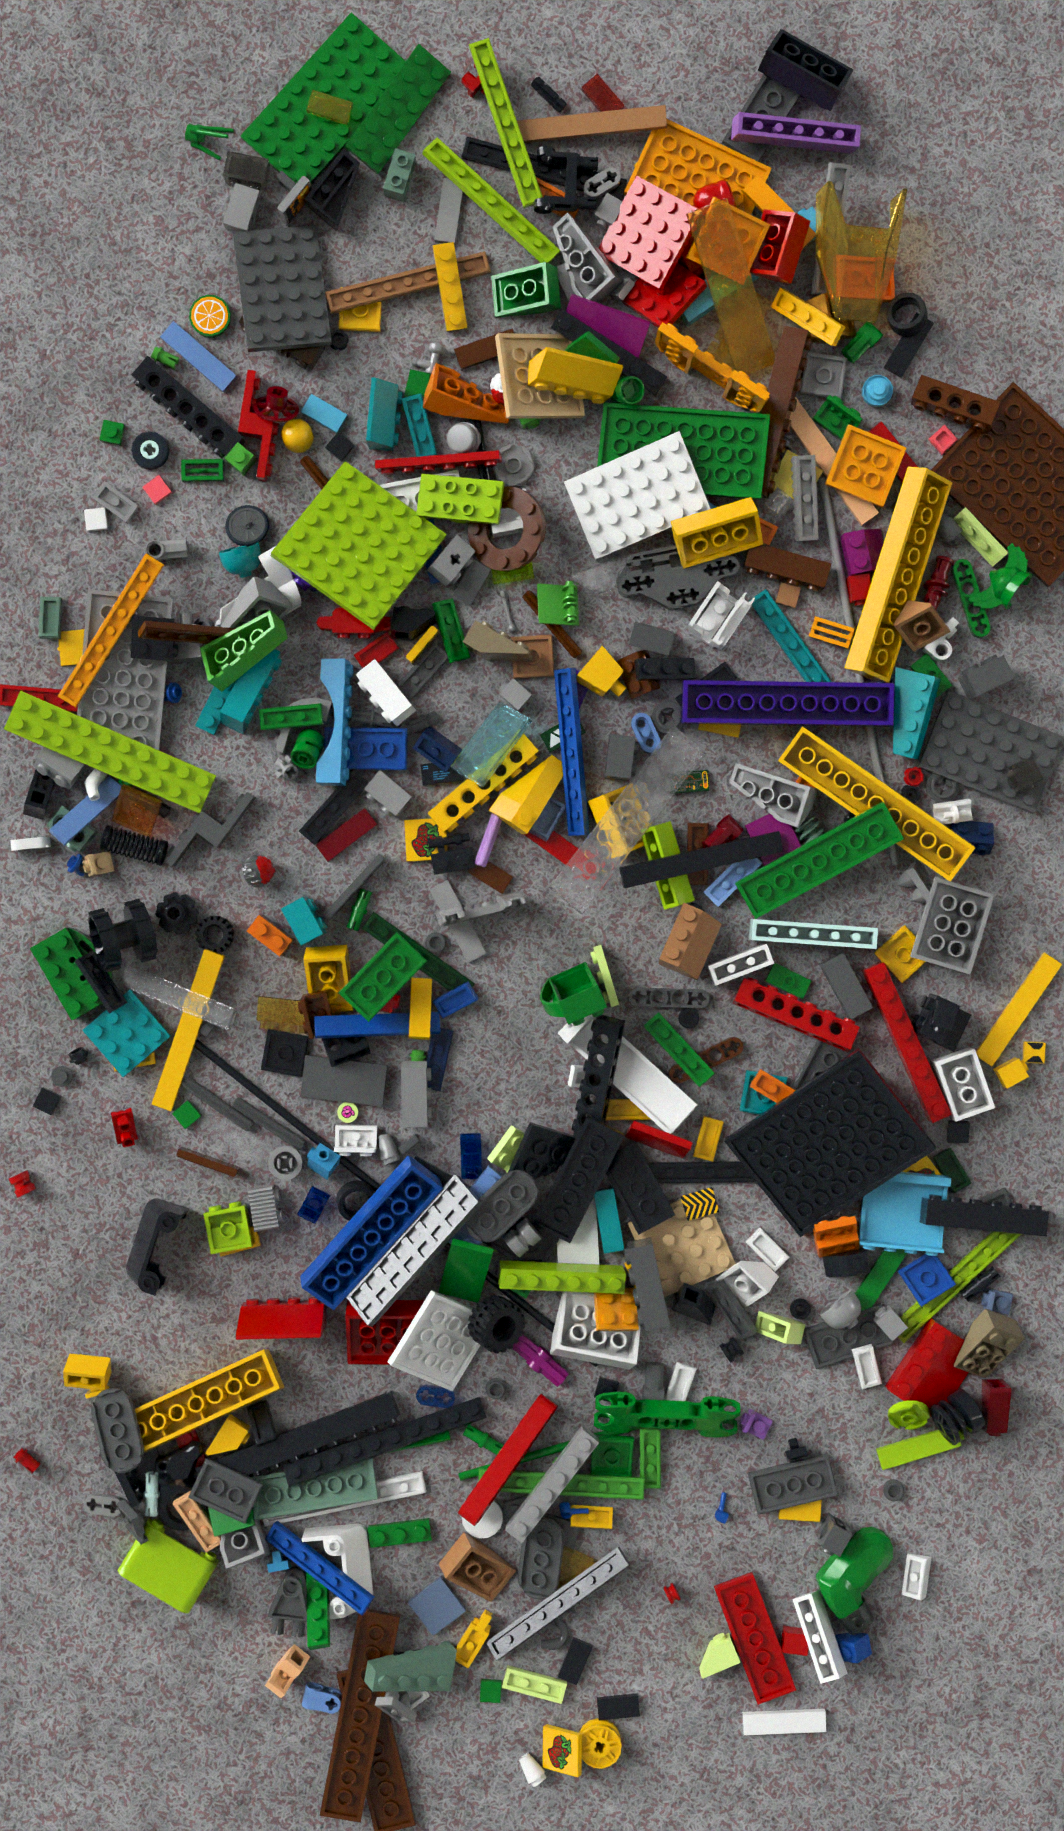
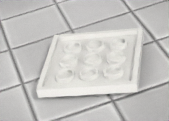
(437, 1342)

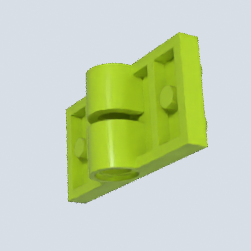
(460, 499)

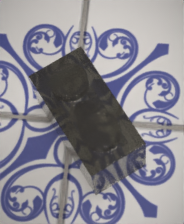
(246, 170)

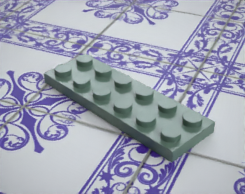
(334, 1489)

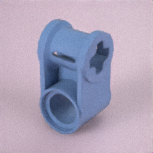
(319, 1698)

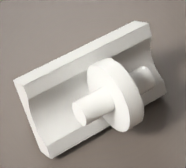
(953, 811)

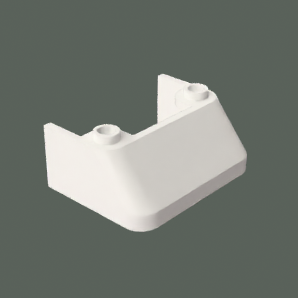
(353, 1546)

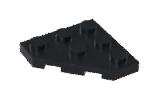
(541, 1150)

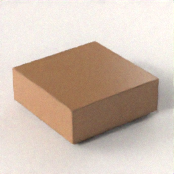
(788, 595)

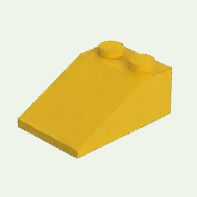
(328, 970)

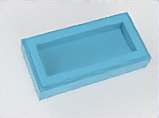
(324, 413)

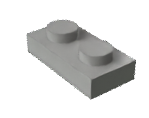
(115, 502)

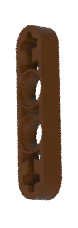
(704, 1055)

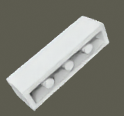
(820, 1636)

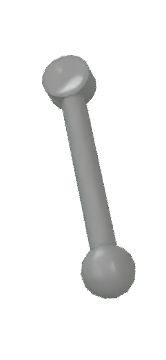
(512, 628)

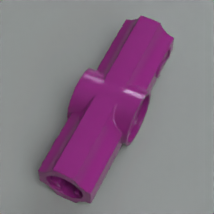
(540, 1360)

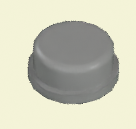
(463, 438)
(285, 1162)

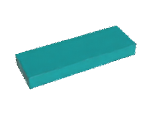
(419, 426)
(608, 1220)

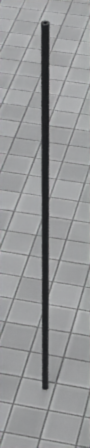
(350, 1166)

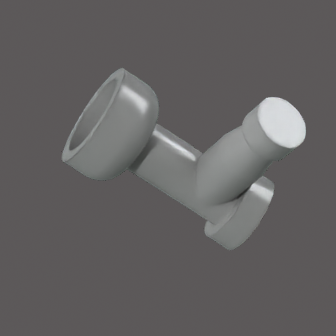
(436, 350)

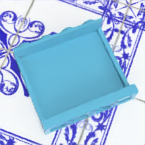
(893, 1214)

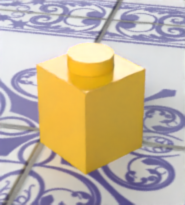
(1011, 1072)

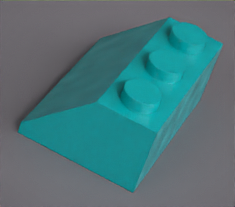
(383, 415)

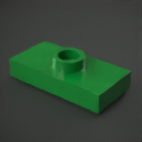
(927, 666)
(788, 980)

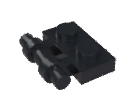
(451, 860)

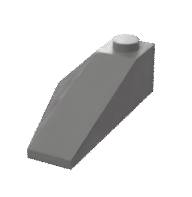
(588, 268)
(254, 600)
(781, 797)
(244, 1545)

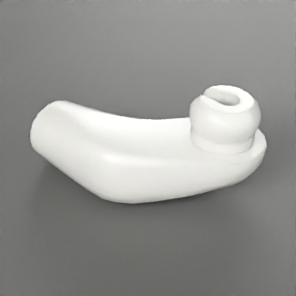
(92, 783)

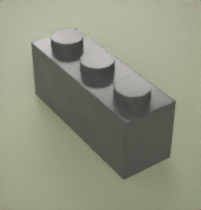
(846, 985)

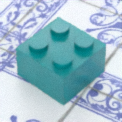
(304, 920)

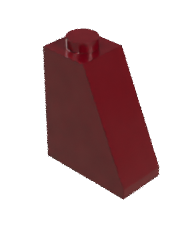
(995, 1406)

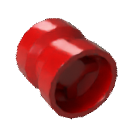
(22, 1183)

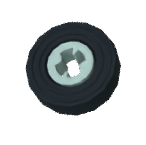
(158, 443)

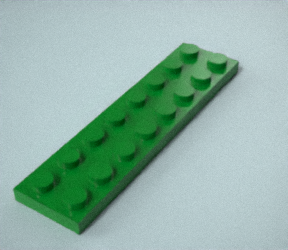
(819, 860)

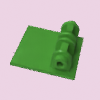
(558, 604)

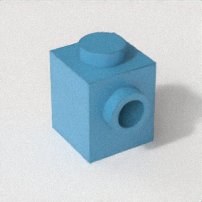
(323, 1160)

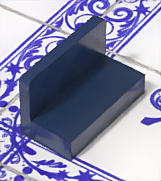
(437, 748)

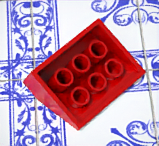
(281, 1319)
(377, 1343)
(928, 1367)

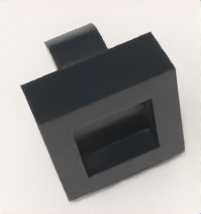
(795, 1452)

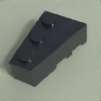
(333, 189)

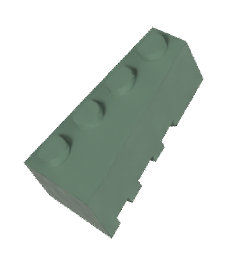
(414, 1670)

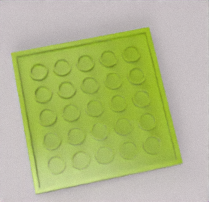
(358, 545)

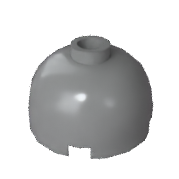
(843, 1311)

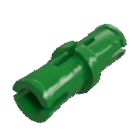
(359, 909)
(482, 1439)

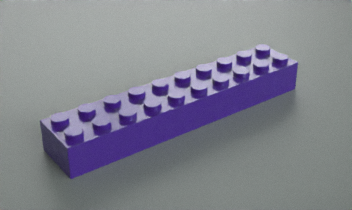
(787, 703)

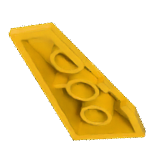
(527, 797)

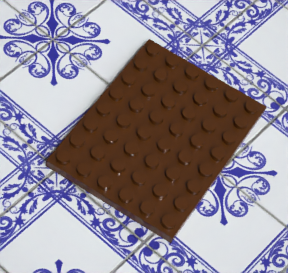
(1014, 481)

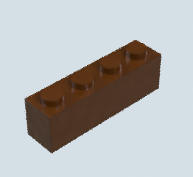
(787, 566)

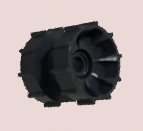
(133, 932)

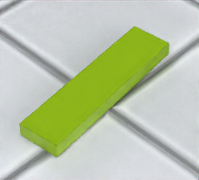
(913, 1449)

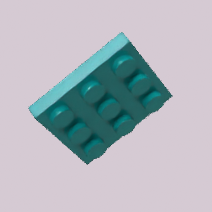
(127, 1034)

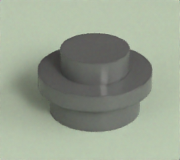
(62, 1076)
(495, 1388)

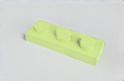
(980, 537)
(604, 976)
(534, 1684)

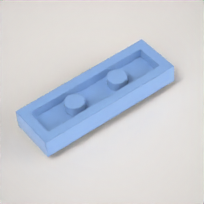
(725, 883)

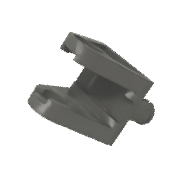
(290, 1603)

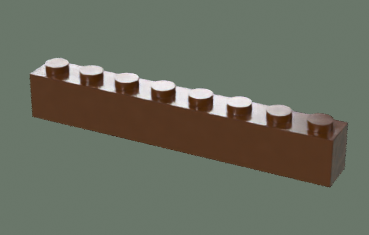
(782, 388)

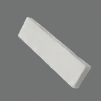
(784, 1721)

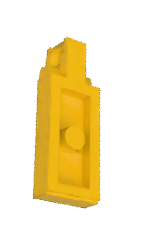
(473, 1639)

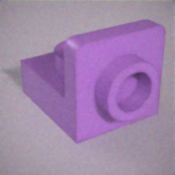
(755, 1423)

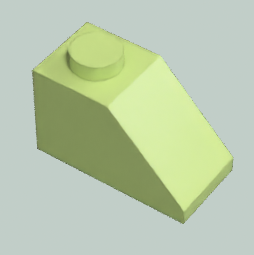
(780, 1328)
(719, 1655)

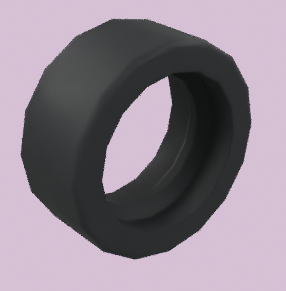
(902, 300)
(345, 1190)

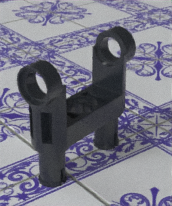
(573, 163)

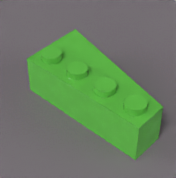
(241, 649)

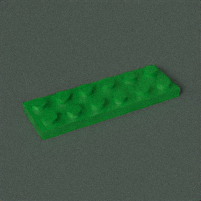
(397, 109)

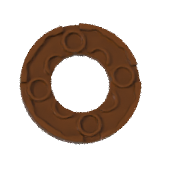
(526, 549)

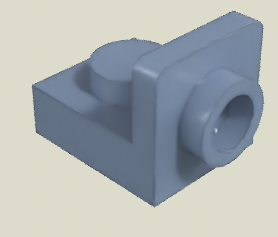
(997, 1301)

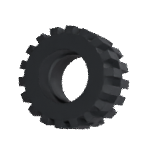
(486, 1316)

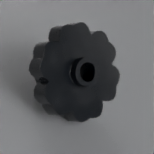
(166, 910)

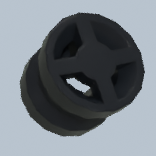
(731, 1349)

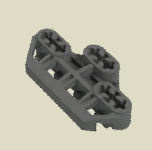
(672, 578)

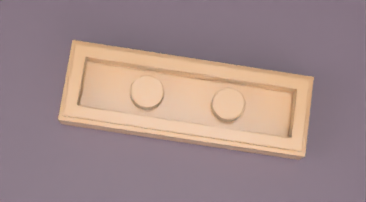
(197, 1521)

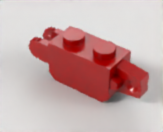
(345, 624)

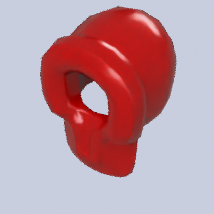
(719, 190)

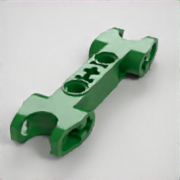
(628, 1412)

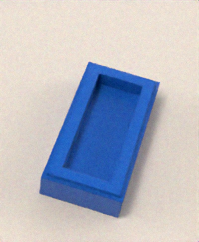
(455, 999)

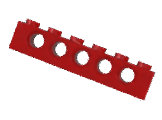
(847, 1027)

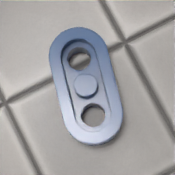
(645, 733)

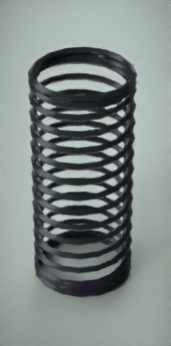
(162, 846)

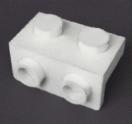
(355, 1139)

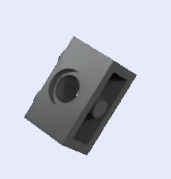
(833, 1535)

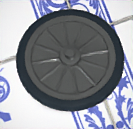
(247, 525)

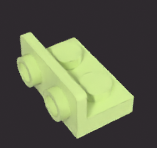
(506, 1148)

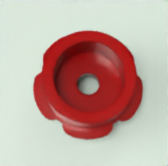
(919, 776)

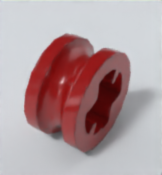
(672, 1593)

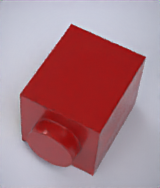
(858, 588)
(794, 1641)

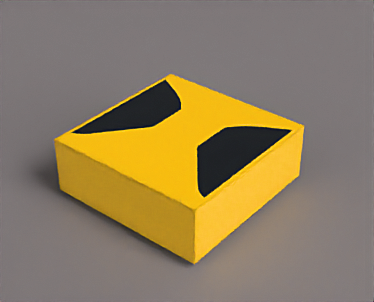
(1034, 1052)

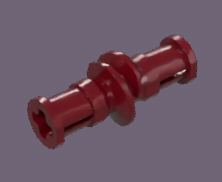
(938, 581)

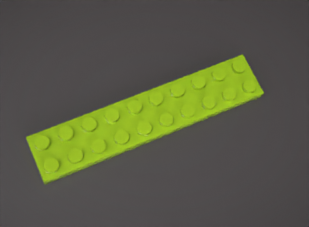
(109, 752)

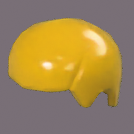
(297, 435)

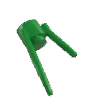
(197, 134)

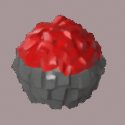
(258, 870)

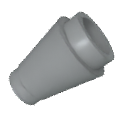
(388, 1150)

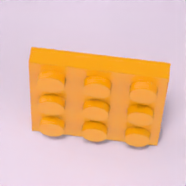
(750, 231)
(865, 466)

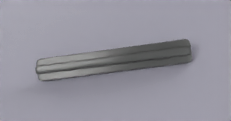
(217, 1103)
(268, 1123)

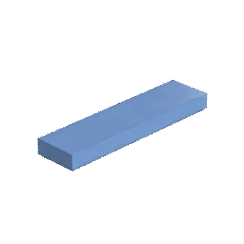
(198, 356)
(85, 812)

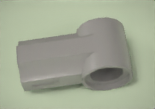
(169, 549)

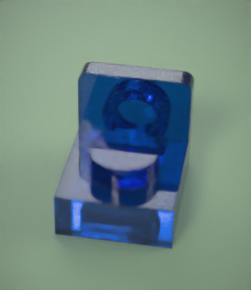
(313, 1205)

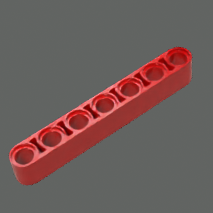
(507, 1459)

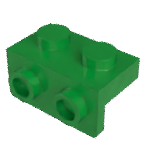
(835, 416)

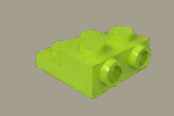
(228, 1227)

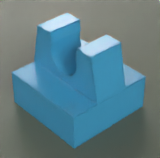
(278, 1562)

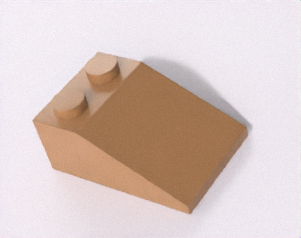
(476, 1567)

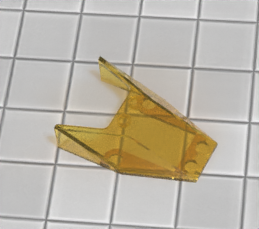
(855, 259)

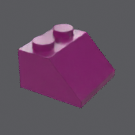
(861, 550)

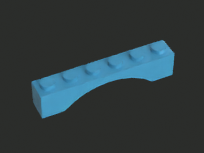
(332, 765)

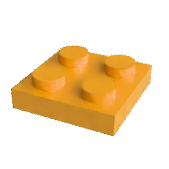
(616, 1311)

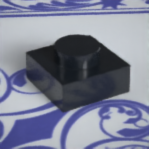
(606, 1385)

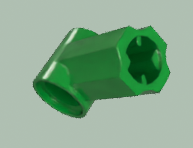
(864, 339)

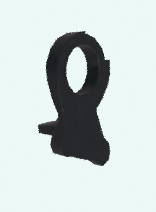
(176, 1477)

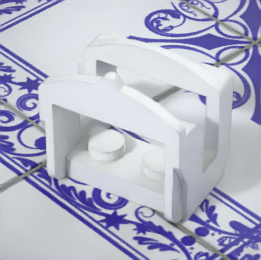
(716, 614)

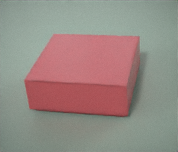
(943, 439)
(157, 489)

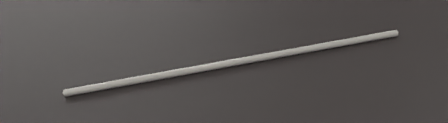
(850, 623)

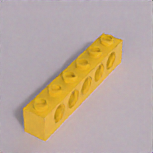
(439, 812)

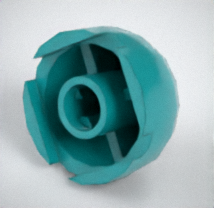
(241, 559)

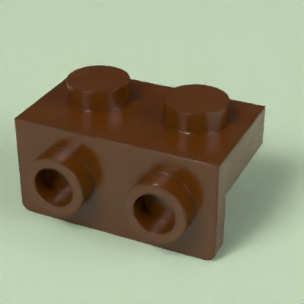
(635, 687)
(314, 1005)

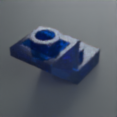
(471, 1155)

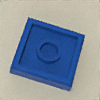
(926, 1278)

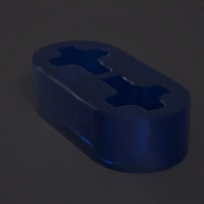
(434, 1401)

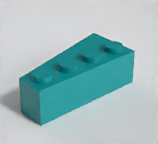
(248, 693)
(912, 710)

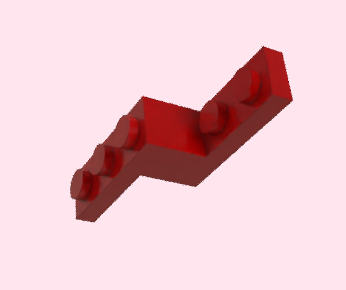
(256, 427)

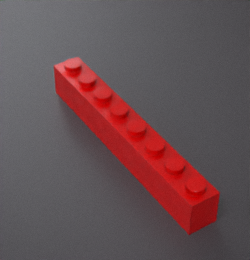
(906, 1042)

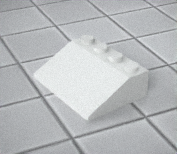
(577, 1336)

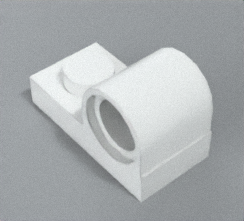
(930, 648)

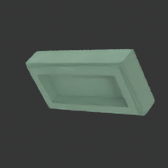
(50, 618)

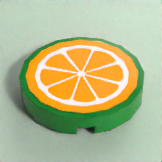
(210, 316)

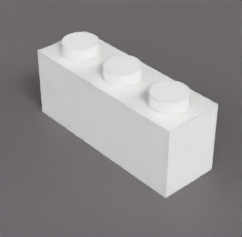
(384, 693)
(740, 964)

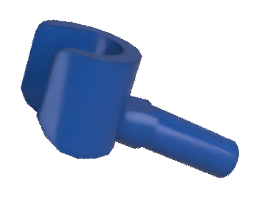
(566, 1511)
(721, 1515)

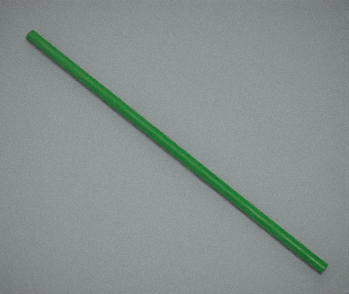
(535, 1454)

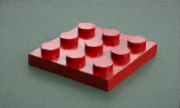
(665, 304)

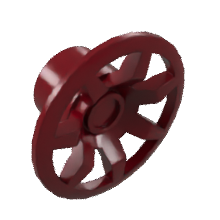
(276, 402)

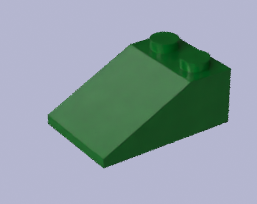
(526, 291)

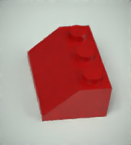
(781, 246)

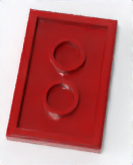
(658, 1139)

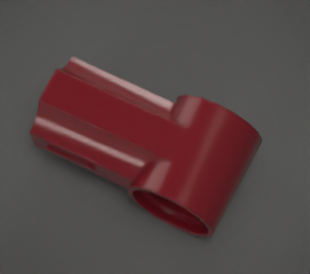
(726, 831)

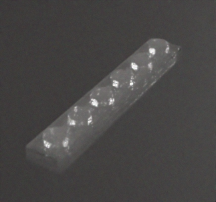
(178, 997)

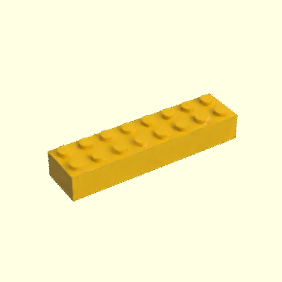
(208, 1399)

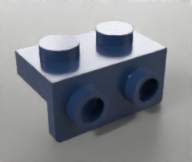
(978, 834)

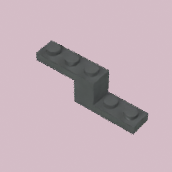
(209, 828)

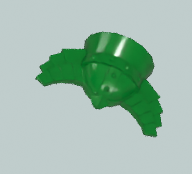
(1004, 581)

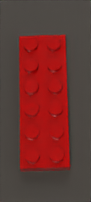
(755, 1638)

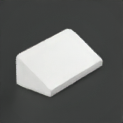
(916, 1576)

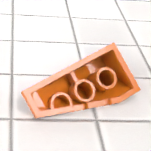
(454, 397)

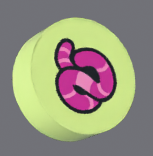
(348, 1112)

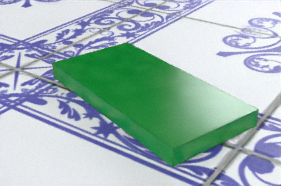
(382, 976)
(465, 1270)

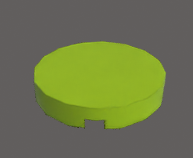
(908, 1414)

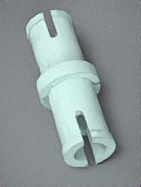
(151, 1494)

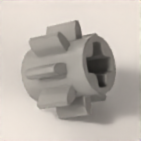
(285, 768)

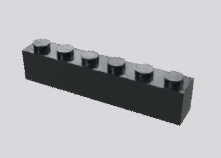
(984, 1216)

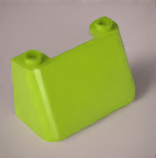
(168, 1568)

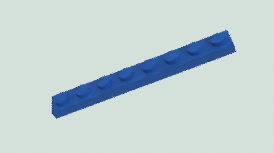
(571, 751)

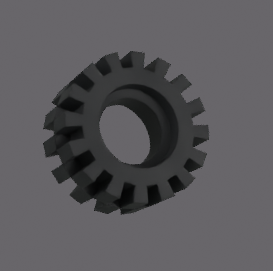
(203, 928)

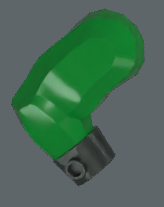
(847, 1576)

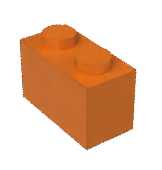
(270, 935)

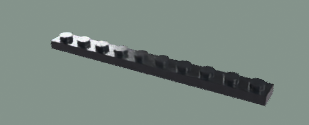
(384, 1441)

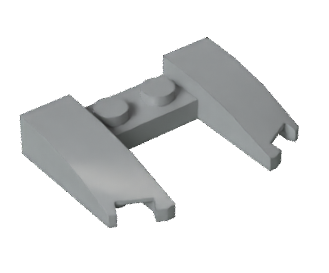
(457, 914)

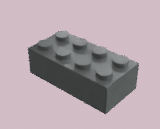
(648, 1289)

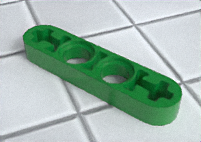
(965, 597)

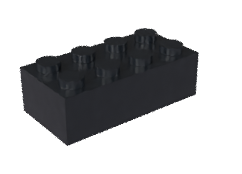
(805, 69)

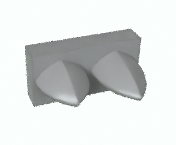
(916, 876)
(396, 1708)

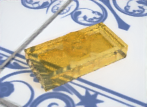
(329, 107)

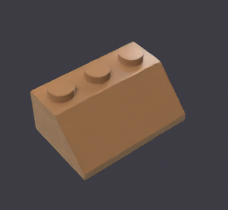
(690, 942)

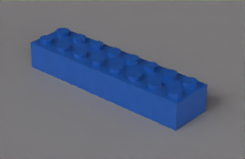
(371, 1232)

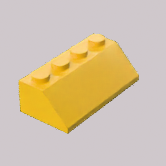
(573, 375)
(717, 532)

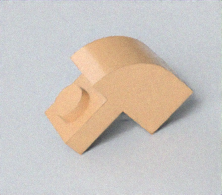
(287, 1670)

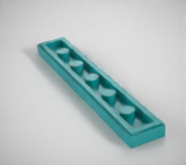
(788, 638)

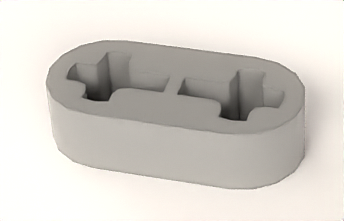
(599, 179)
(102, 1509)

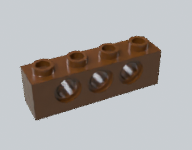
(948, 394)

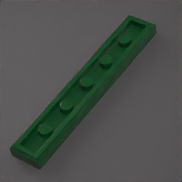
(434, 967)

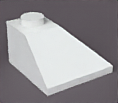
(749, 1281)

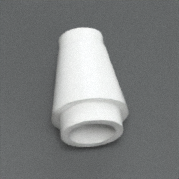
(533, 1771)

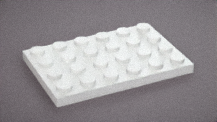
(636, 495)

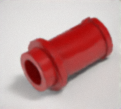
(26, 1460)

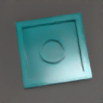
(752, 1100)

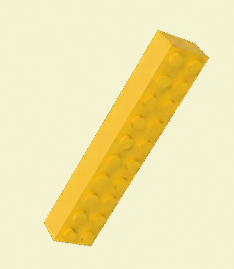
(898, 572)
(860, 791)

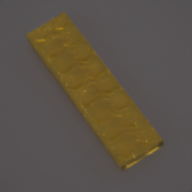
(731, 287)

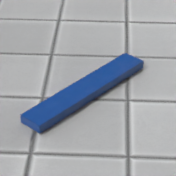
(358, 1026)
(319, 1568)

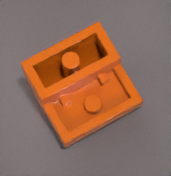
(836, 1236)

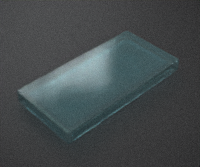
(491, 744)

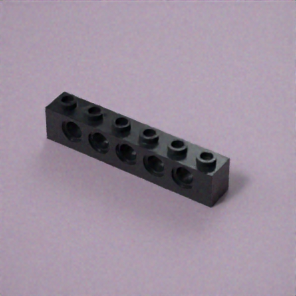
(150, 370)
(613, 1029)

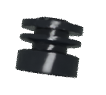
(957, 1416)

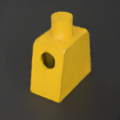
(601, 674)

